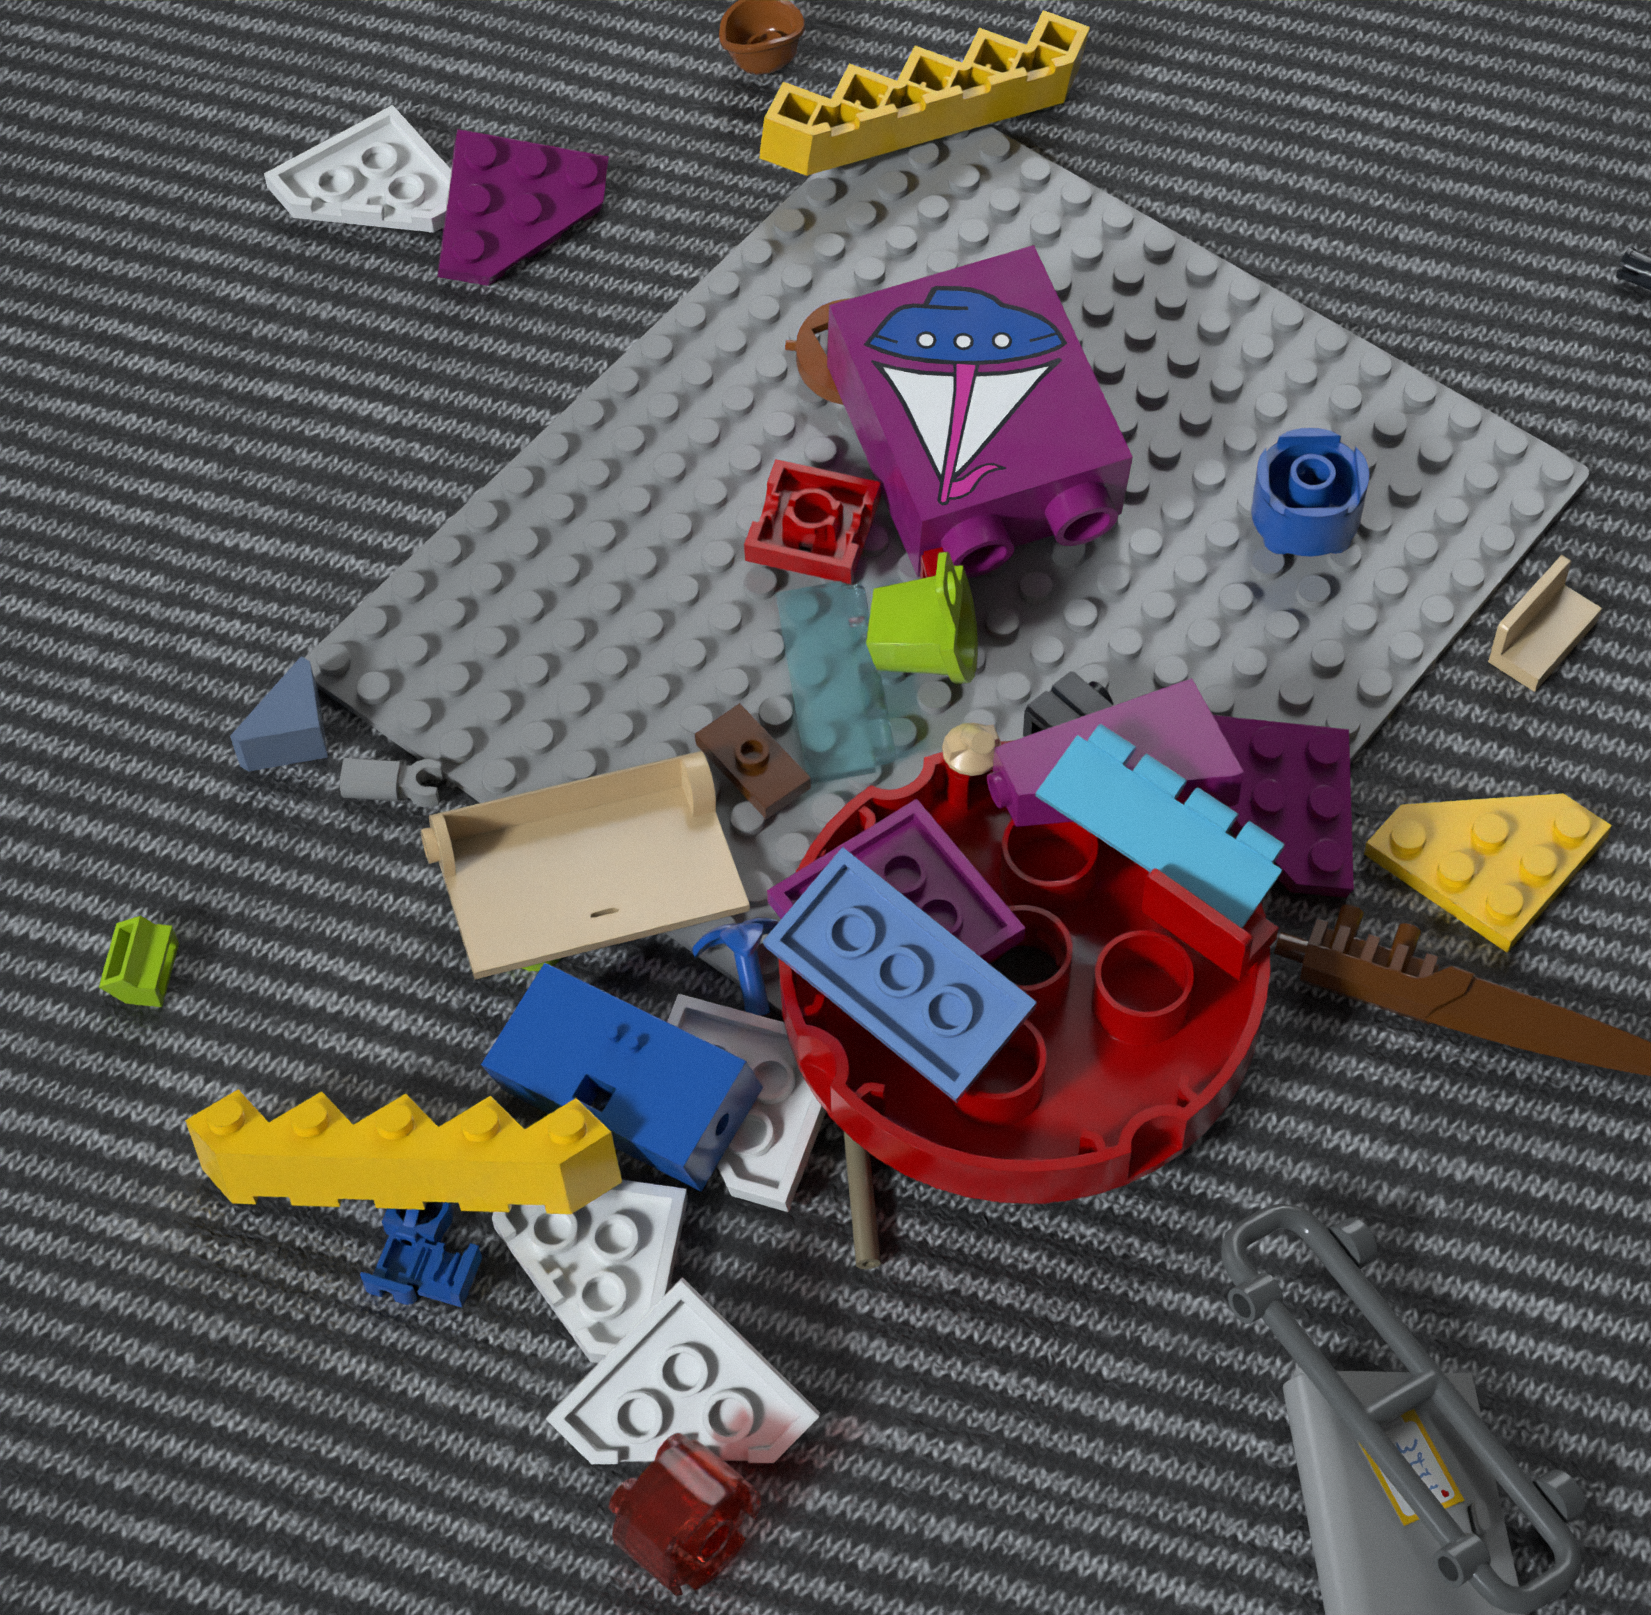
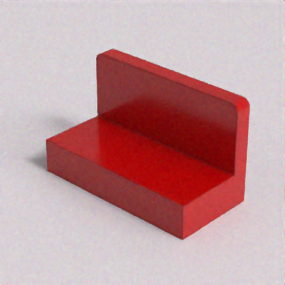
(1204, 927)

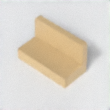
(1543, 628)

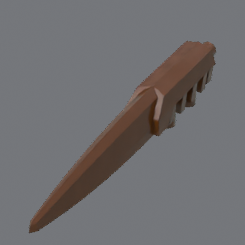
(1452, 996)

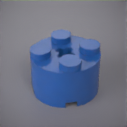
(1309, 493)

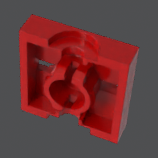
(805, 514)

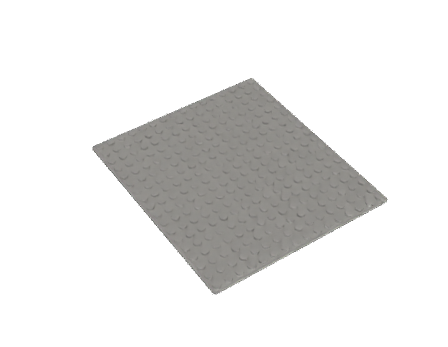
(604, 583)

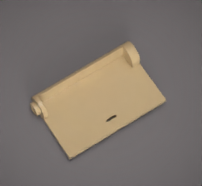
(586, 864)

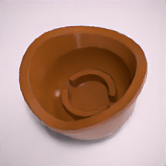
(761, 34)

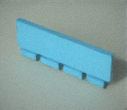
(1148, 825)

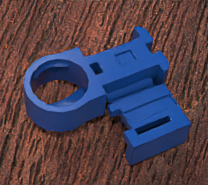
(424, 1263)

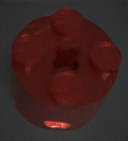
(683, 1514)

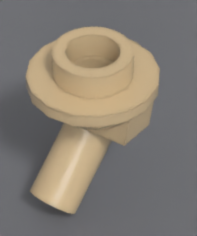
(970, 748)

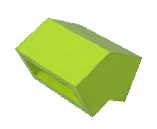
(140, 962)

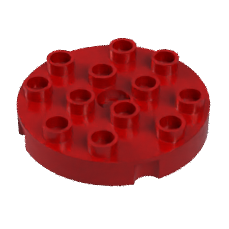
(1110, 1070)

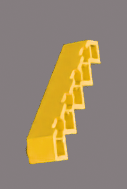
(927, 101)
(404, 1157)

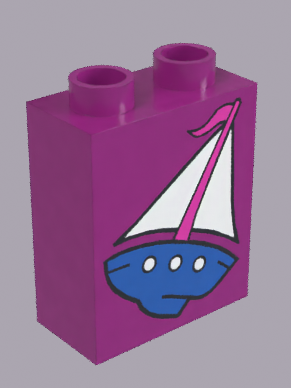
(979, 412)

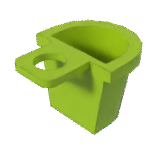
(926, 625)

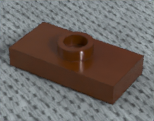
(753, 761)

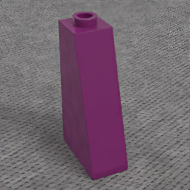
(1165, 724)

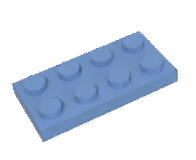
(900, 974)

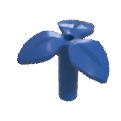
(743, 941)

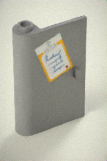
(1363, 1534)

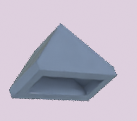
(284, 724)

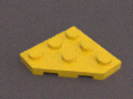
(1491, 857)

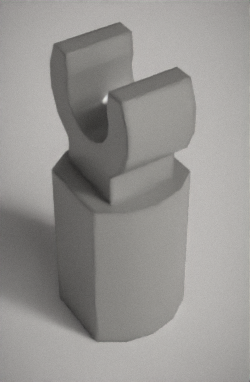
(390, 780)

